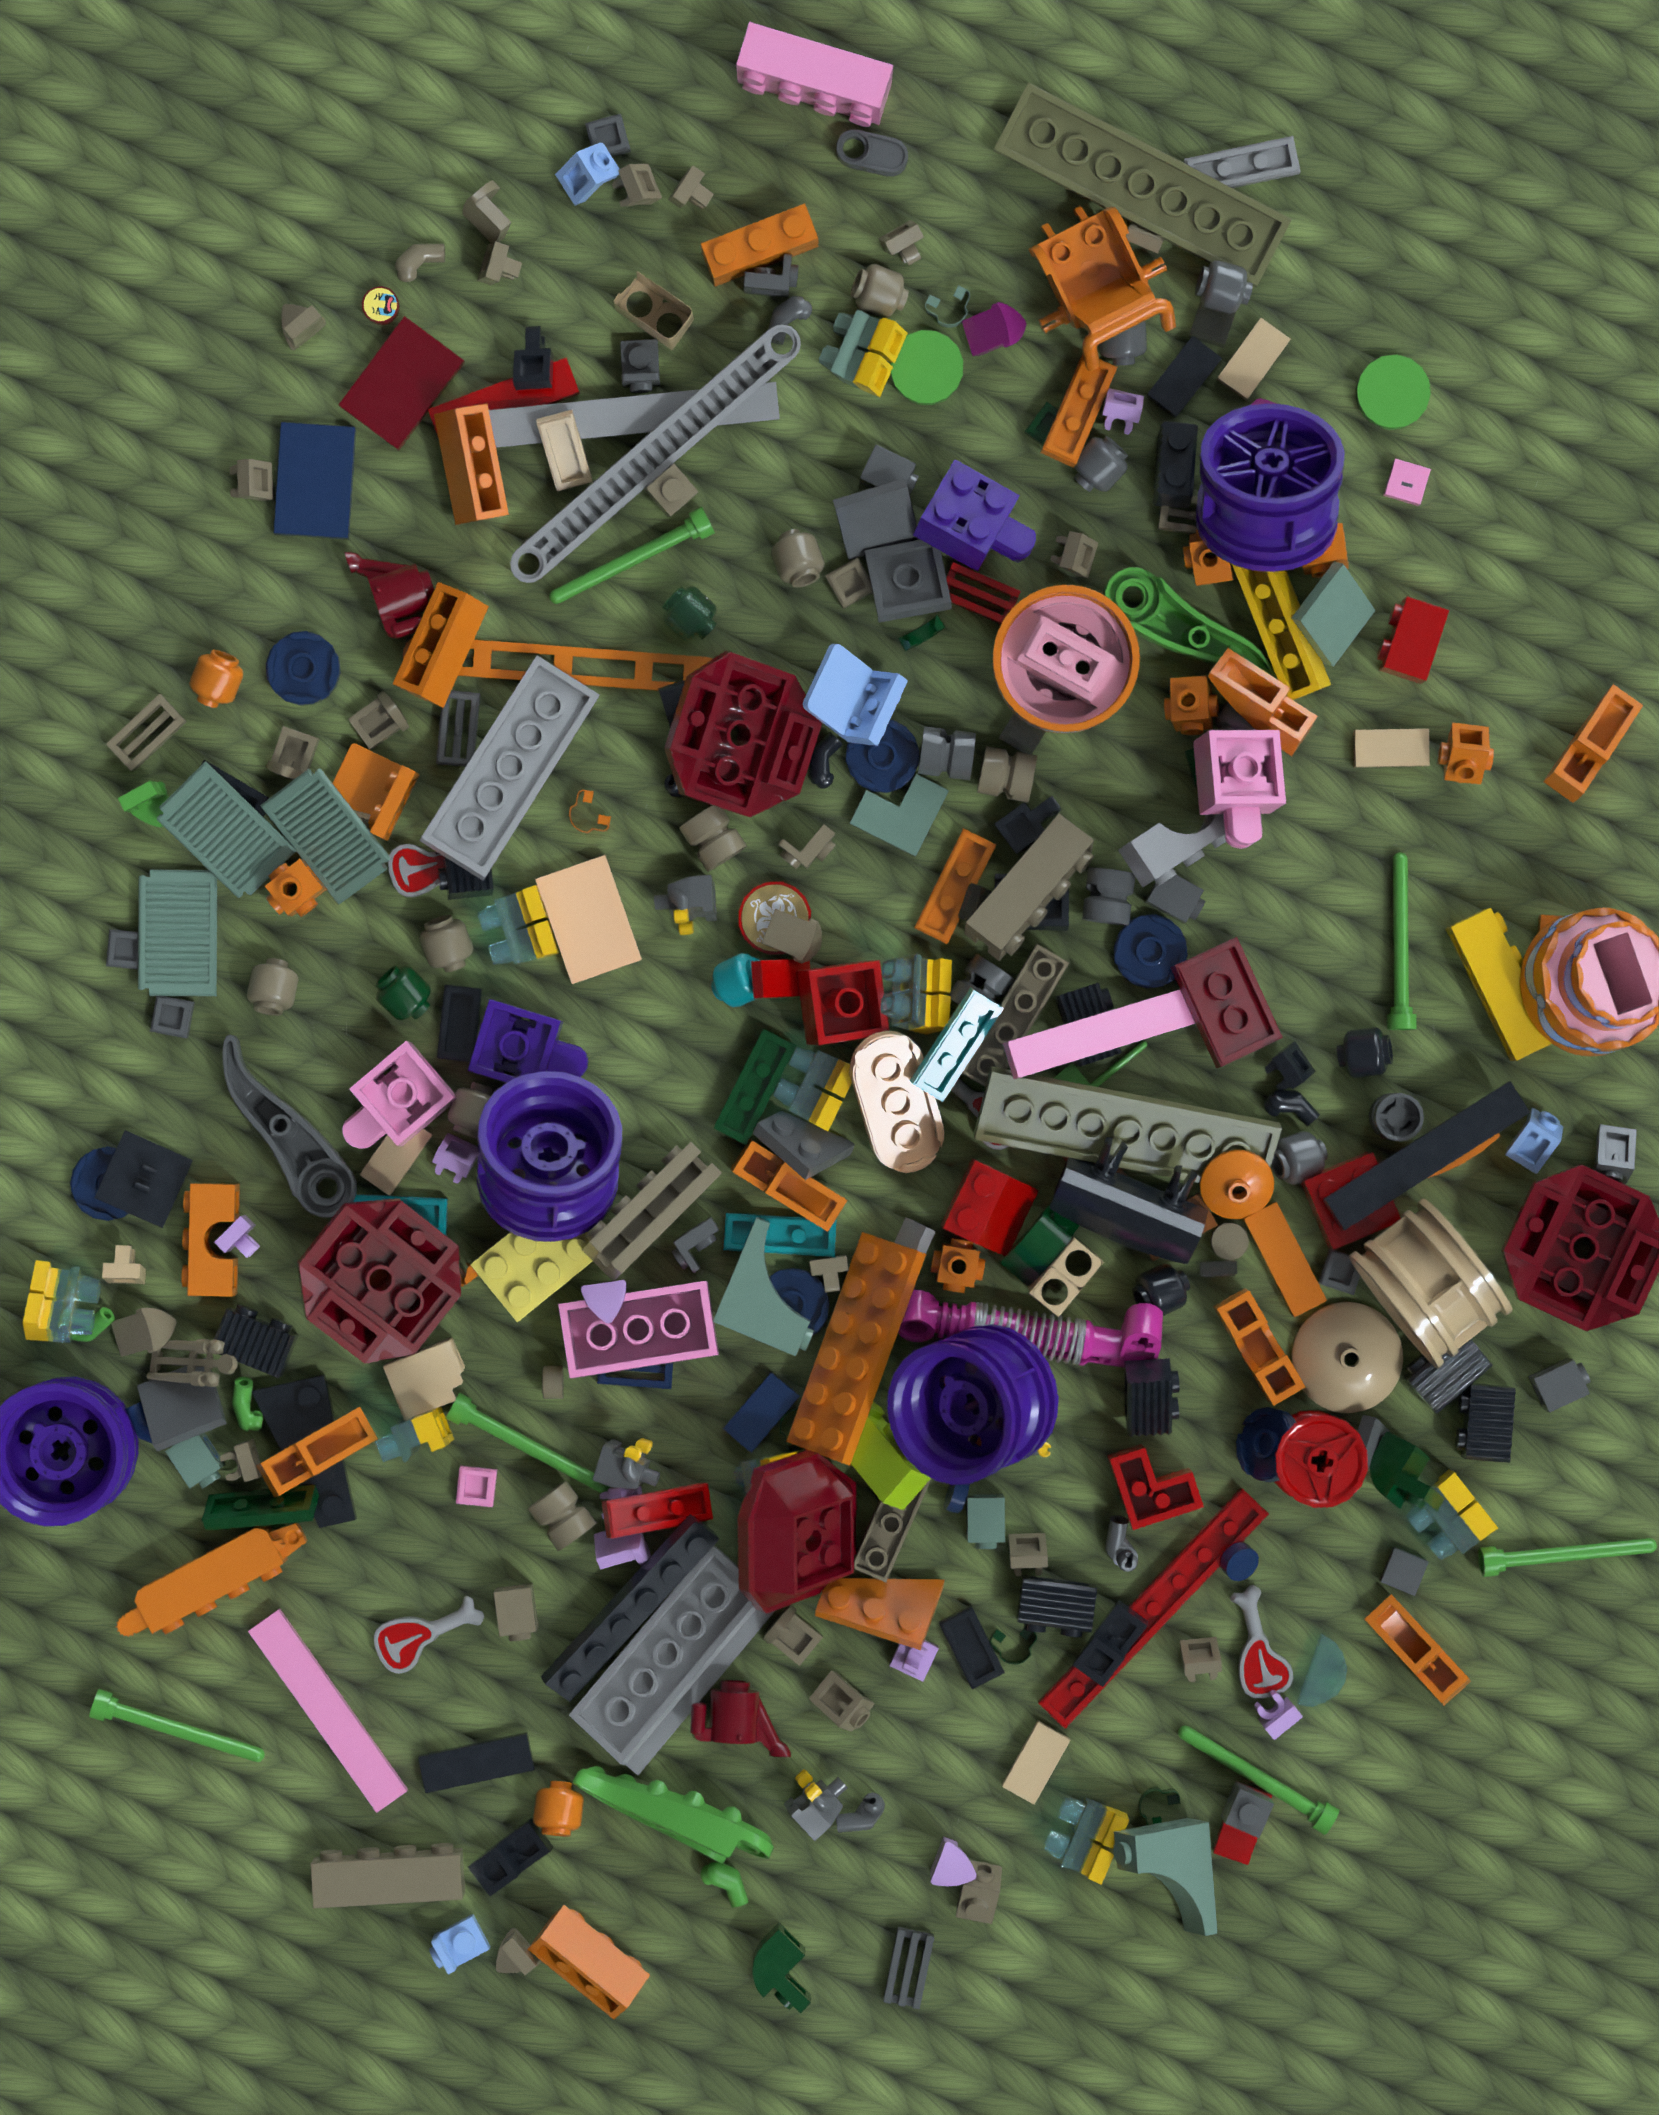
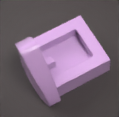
(605, 1298)
(620, 1549)
(951, 1865)

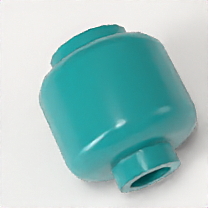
(733, 980)

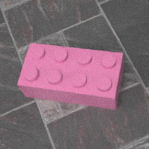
(813, 74)
(648, 1331)

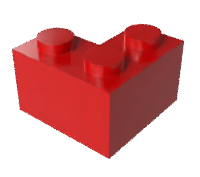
(1151, 1498)

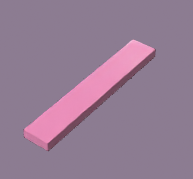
(1097, 1034)
(328, 1710)

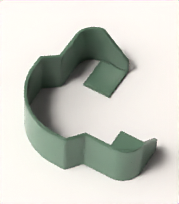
(933, 301)

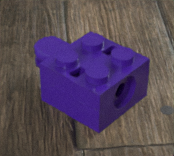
(972, 517)
(522, 1045)

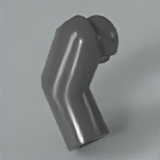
(787, 312)
(1118, 1546)
(864, 1817)

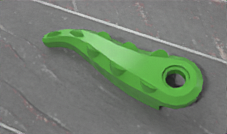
(1176, 625)
(677, 1815)

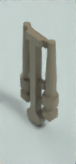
(226, 1364)

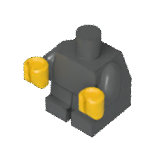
(689, 899)
(625, 1467)
(817, 1805)

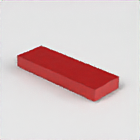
(656, 1510)

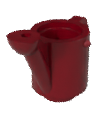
(396, 590)
(736, 1718)

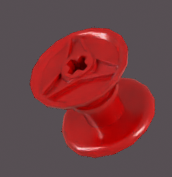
(1338, 1472)

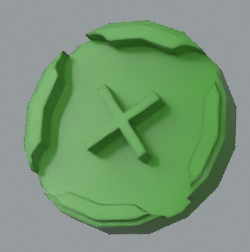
(927, 368)
(1393, 392)

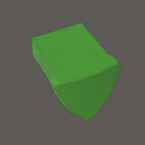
(145, 802)

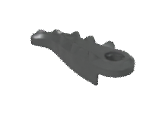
(295, 1142)

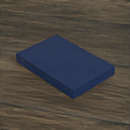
(315, 480)

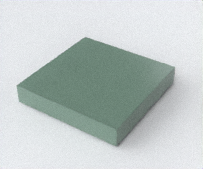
(1333, 614)

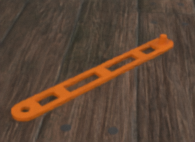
(564, 661)

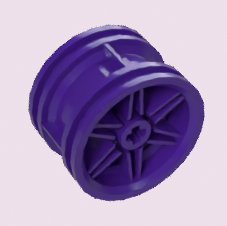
(1269, 487)
(551, 1181)
(992, 1390)
(114, 1442)

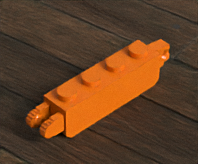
(211, 1576)

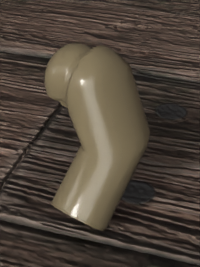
(415, 257)

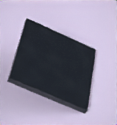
(143, 1179)

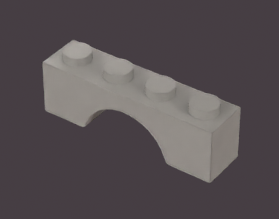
(1160, 849)

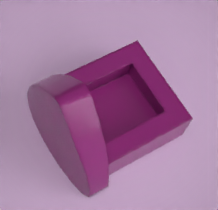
(994, 329)

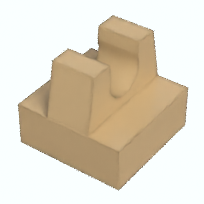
(124, 1267)

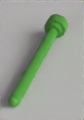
(695, 526)
(1401, 1015)
(465, 1412)
(1495, 1560)
(108, 1707)
(1320, 1815)

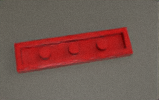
(504, 395)

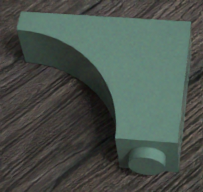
(755, 1306)
(1181, 1859)

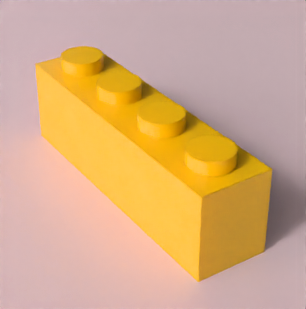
(1272, 607)
(1496, 978)

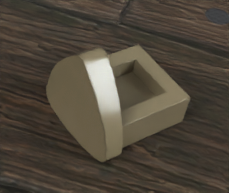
(485, 215)
(300, 324)
(379, 720)
(292, 753)
(793, 936)
(143, 1331)
(792, 1635)
(514, 1956)

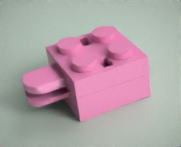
(1241, 778)
(397, 1102)

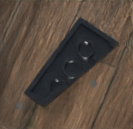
(292, 1414)

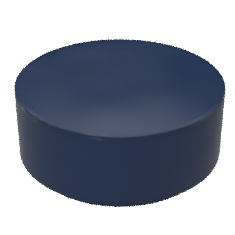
(956, 1497)
(1239, 1561)

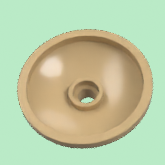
(1321, 1350)

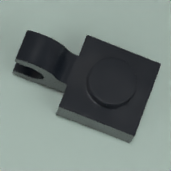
(535, 364)
(1024, 826)

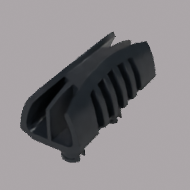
(1129, 1209)

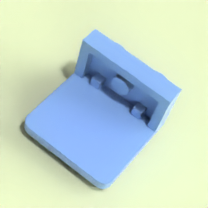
(853, 697)

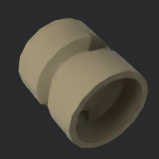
(1007, 774)
(713, 837)
(562, 1515)

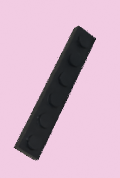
(629, 1607)

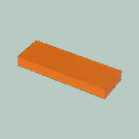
(1078, 412)
(962, 868)
(1285, 1259)

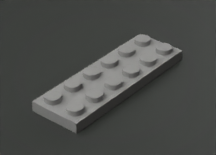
(509, 768)
(665, 1657)

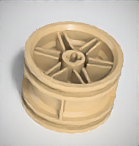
(1431, 1282)

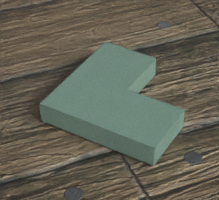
(903, 825)

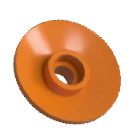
(1233, 1170)

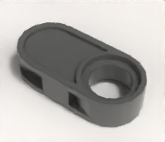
(881, 154)

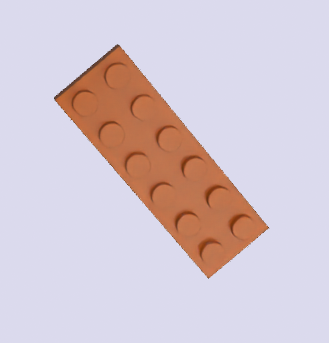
(856, 1348)

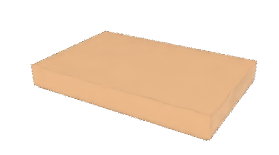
(588, 919)

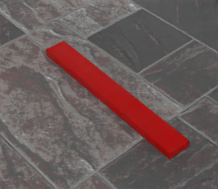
(1164, 1597)

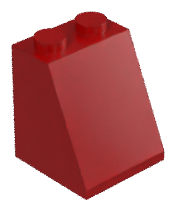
(989, 1208)

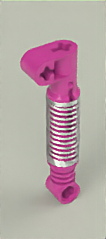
(1079, 1341)

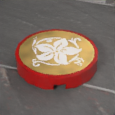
(759, 907)

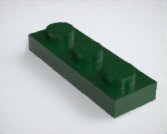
(755, 1086)
(259, 1508)

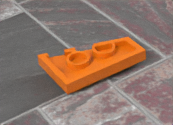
(888, 1609)

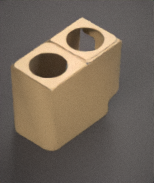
(649, 322)
(1073, 1283)
(425, 1378)

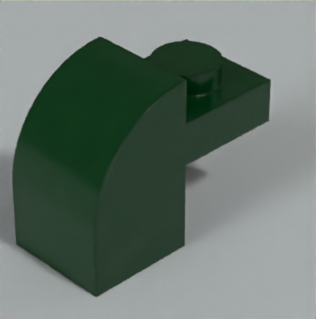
(1039, 1246)
(1396, 1470)
(771, 1967)

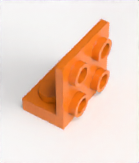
(375, 787)

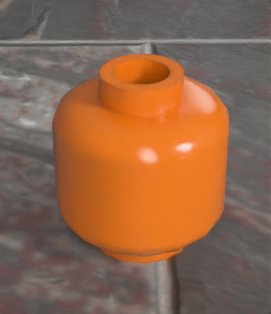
(216, 678)
(558, 1809)

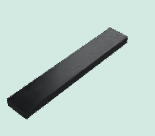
(1426, 1156)

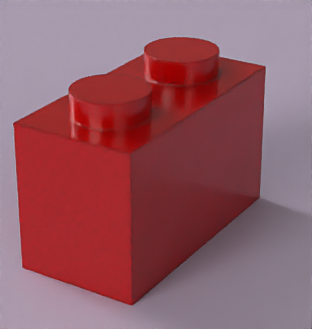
(1412, 639)

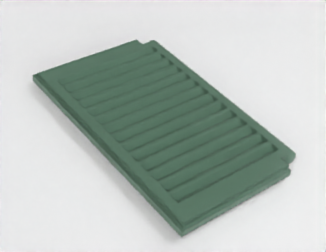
(224, 831)
(327, 834)
(177, 933)

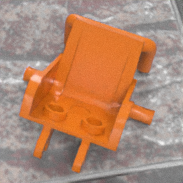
(1099, 280)

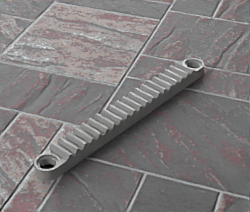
(655, 453)

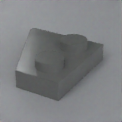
(802, 1144)

